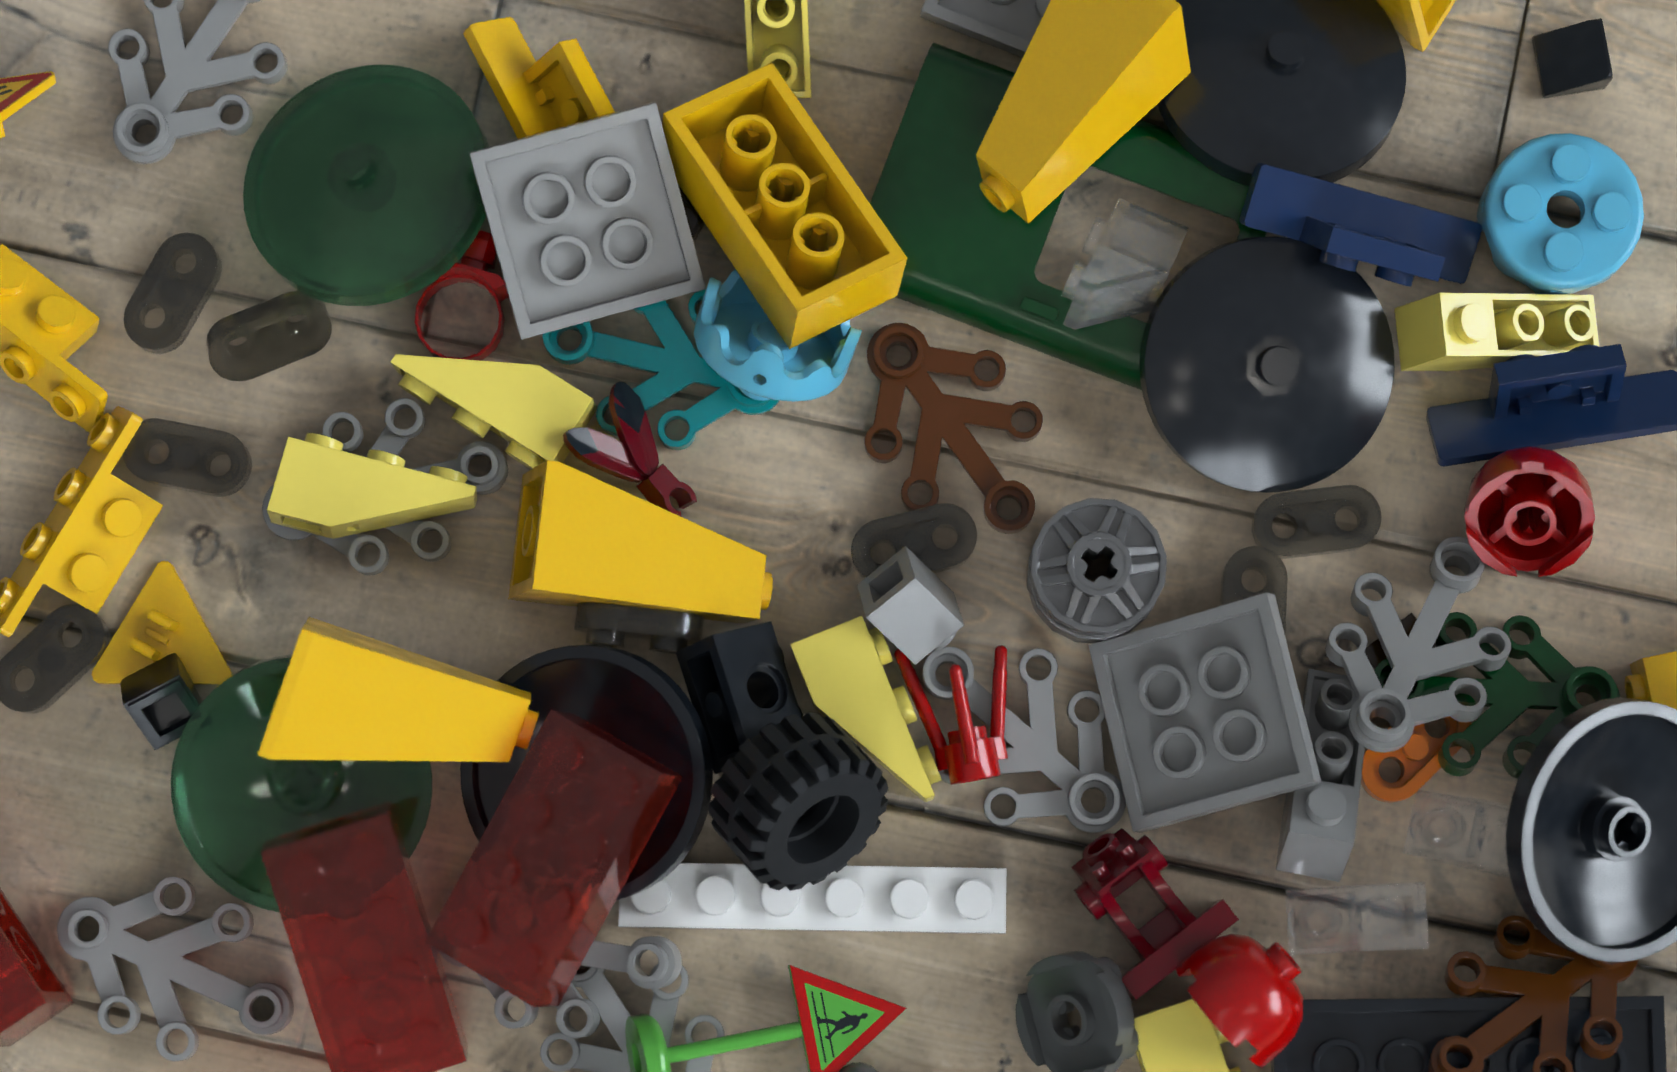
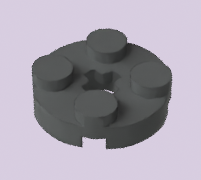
(1104, 1008)

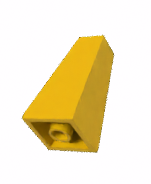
(1076, 93)
(609, 547)
(384, 703)

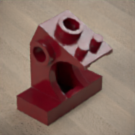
(1114, 865)

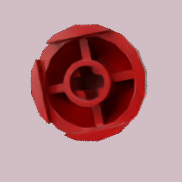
(1529, 512)
(1247, 992)

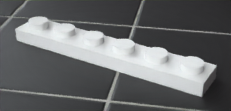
(845, 901)

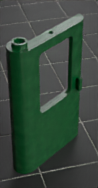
(982, 261)

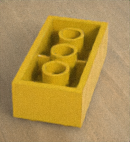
(782, 205)

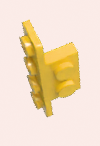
(537, 94)
(38, 334)
(87, 532)

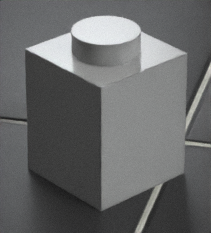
(910, 605)

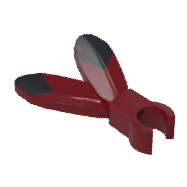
(633, 456)

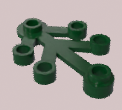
(1511, 693)

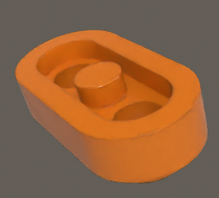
(1416, 760)

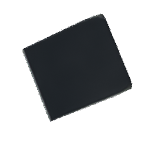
(1573, 59)
(160, 699)

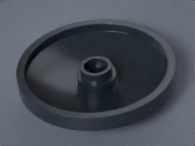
(1286, 85)
(1266, 365)
(634, 705)
(1599, 831)

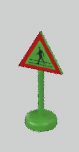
(831, 1021)

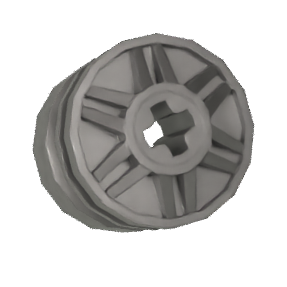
(1107, 607)

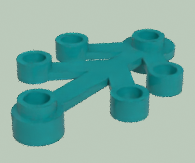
(675, 369)

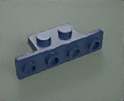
(1361, 227)
(1555, 405)

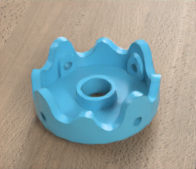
(1530, 244)
(752, 355)

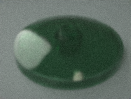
(365, 185)
(236, 800)

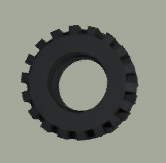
(798, 801)

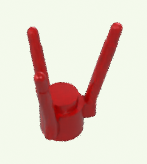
(970, 752)

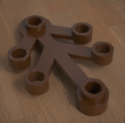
(946, 418)
(1540, 997)

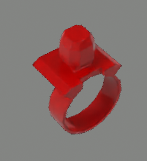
(471, 269)

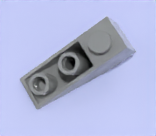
(1322, 818)

